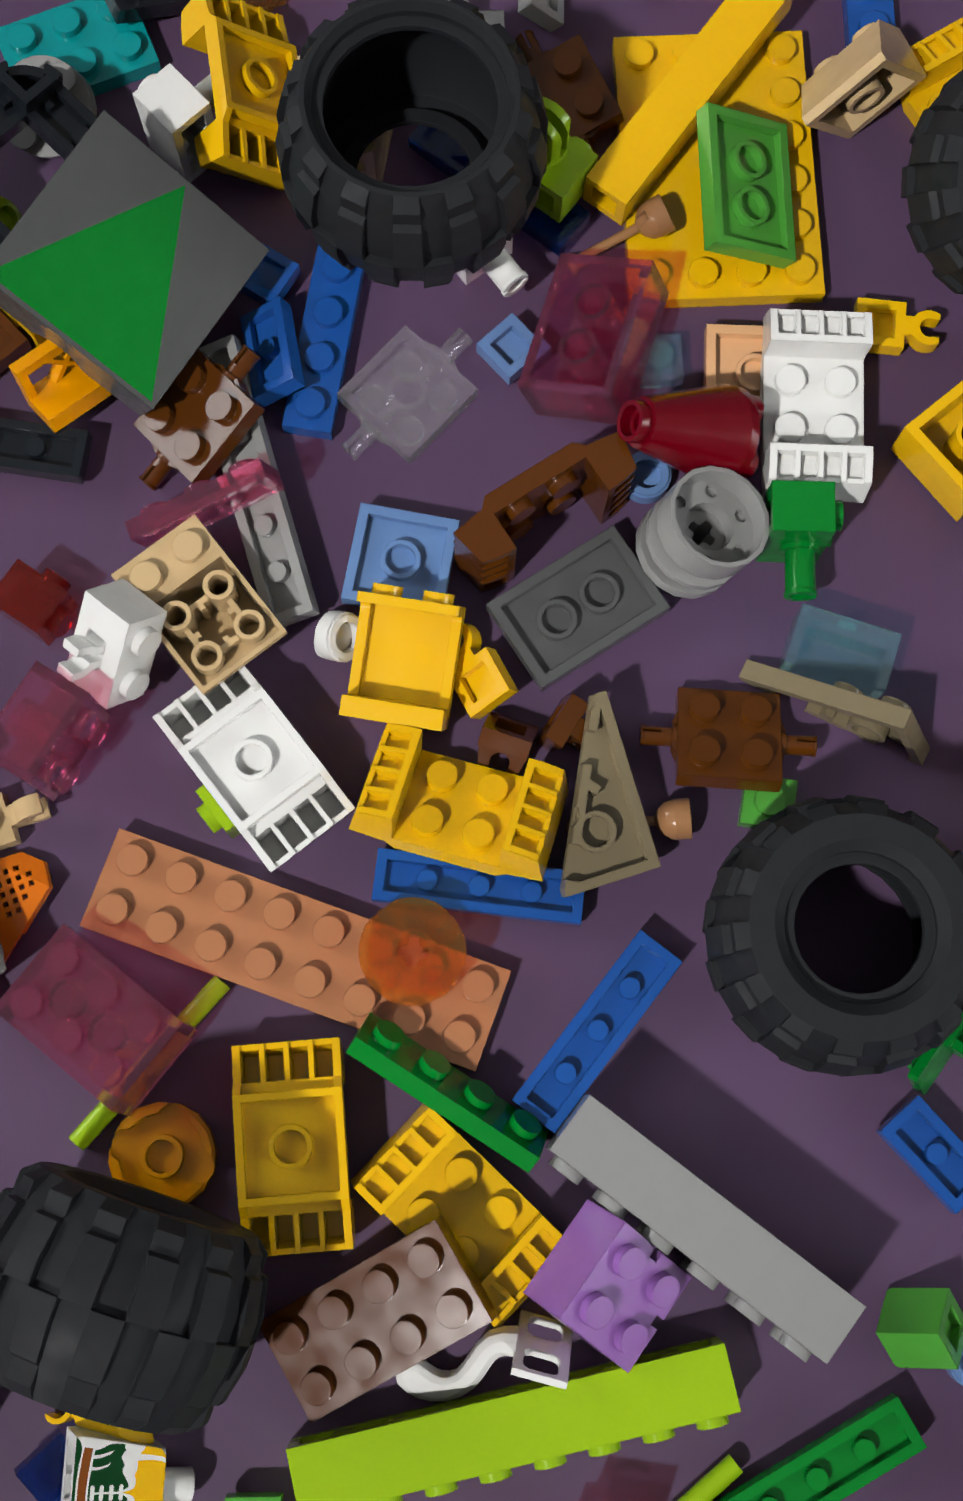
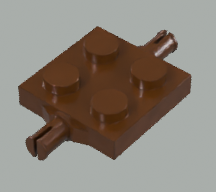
(575, 83)
(200, 418)
(728, 739)

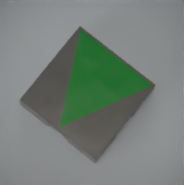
(124, 264)

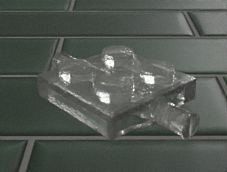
(407, 394)

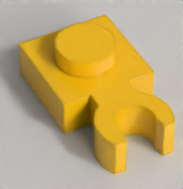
(895, 328)
(481, 676)

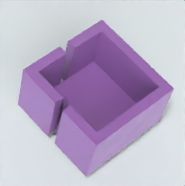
(607, 1284)

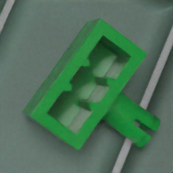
(800, 527)

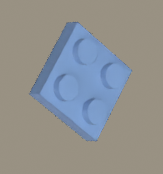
(399, 551)

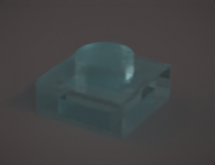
(664, 363)

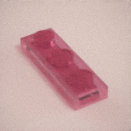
(210, 501)

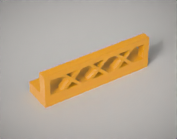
(63, 392)

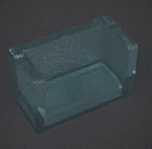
(840, 649)

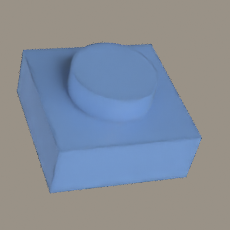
(506, 348)

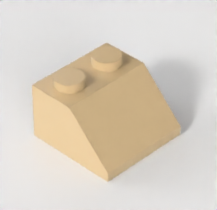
(860, 81)

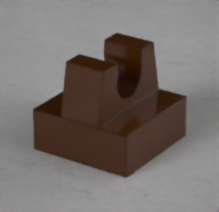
(564, 725)
(507, 737)

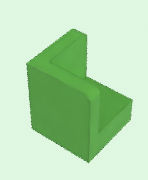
(921, 1328)

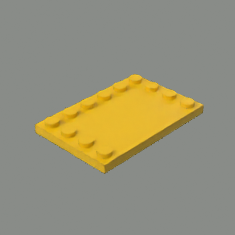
(765, 89)

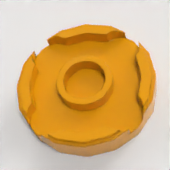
(184, 1151)

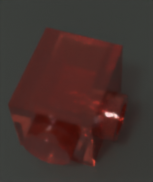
(37, 602)

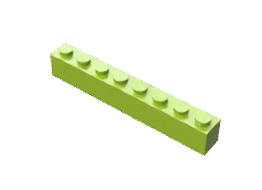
(517, 1427)

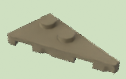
(845, 707)
(607, 821)

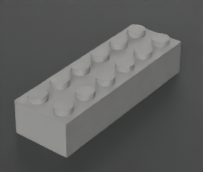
(713, 1234)

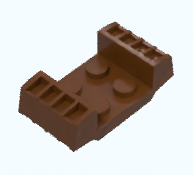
(596, 471)

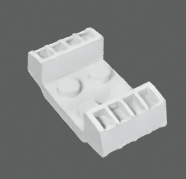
(815, 399)
(255, 766)

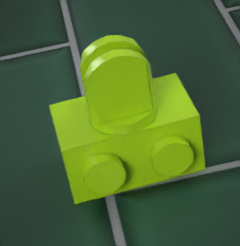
(566, 167)

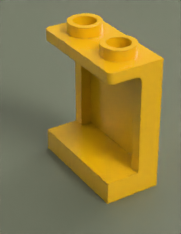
(404, 658)

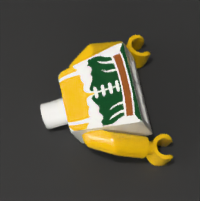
(118, 1465)

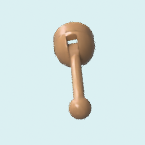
(650, 220)
(671, 819)

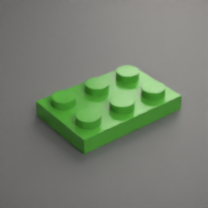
(745, 186)

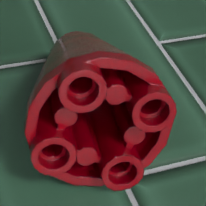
(696, 427)

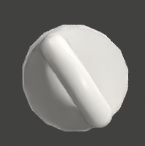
(336, 636)

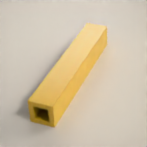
(669, 113)

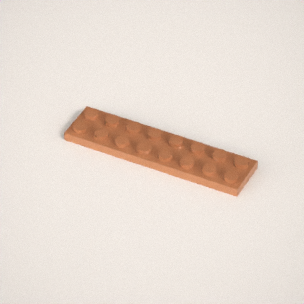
(277, 944)

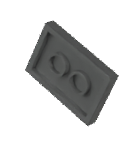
(577, 608)

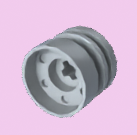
(702, 532)

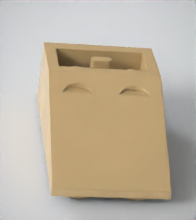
(212, 611)

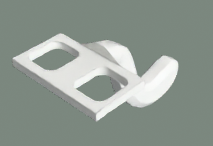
(513, 1341)

